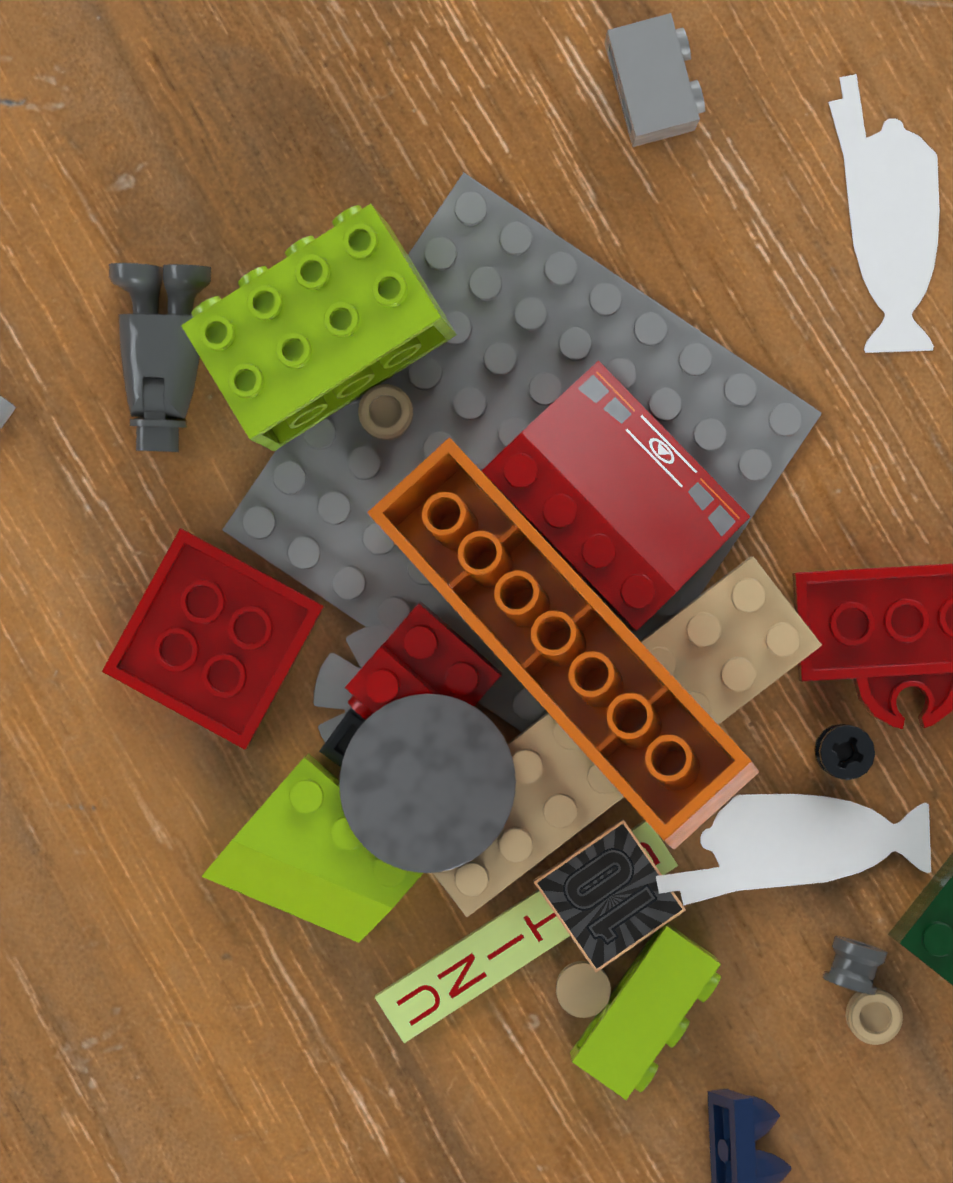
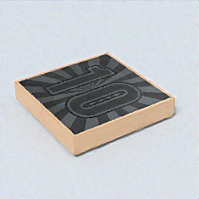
(608, 895)

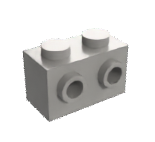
(653, 79)

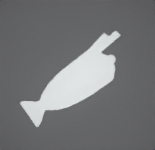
(891, 217)
(797, 842)

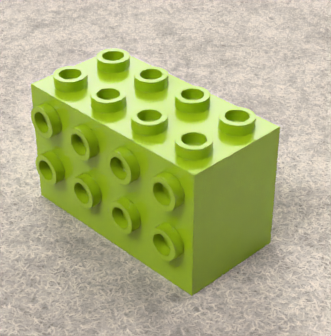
(317, 327)

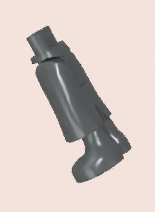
(155, 350)

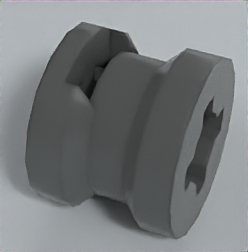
(855, 965)

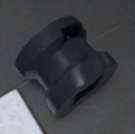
(834, 747)

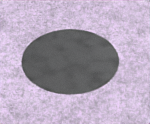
(427, 783)

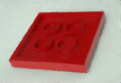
(213, 638)

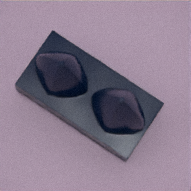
(733, 1129)

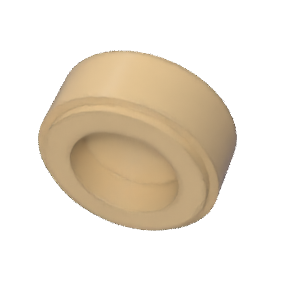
(385, 412)
(582, 989)
(874, 1017)

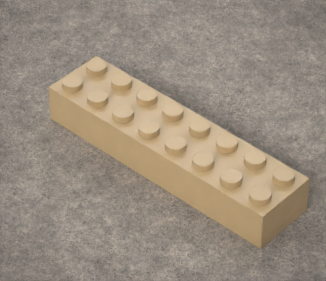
(719, 650)

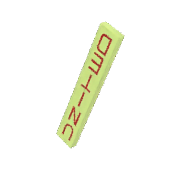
(487, 955)

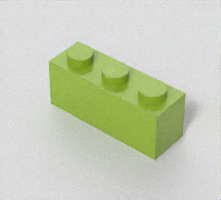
(646, 1011)

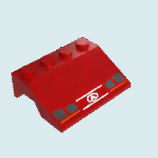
(616, 495)

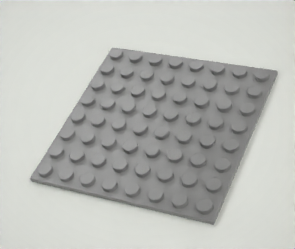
(526, 328)

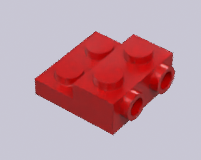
(421, 659)

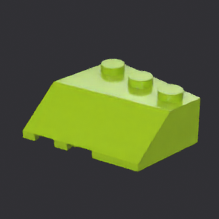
(308, 860)

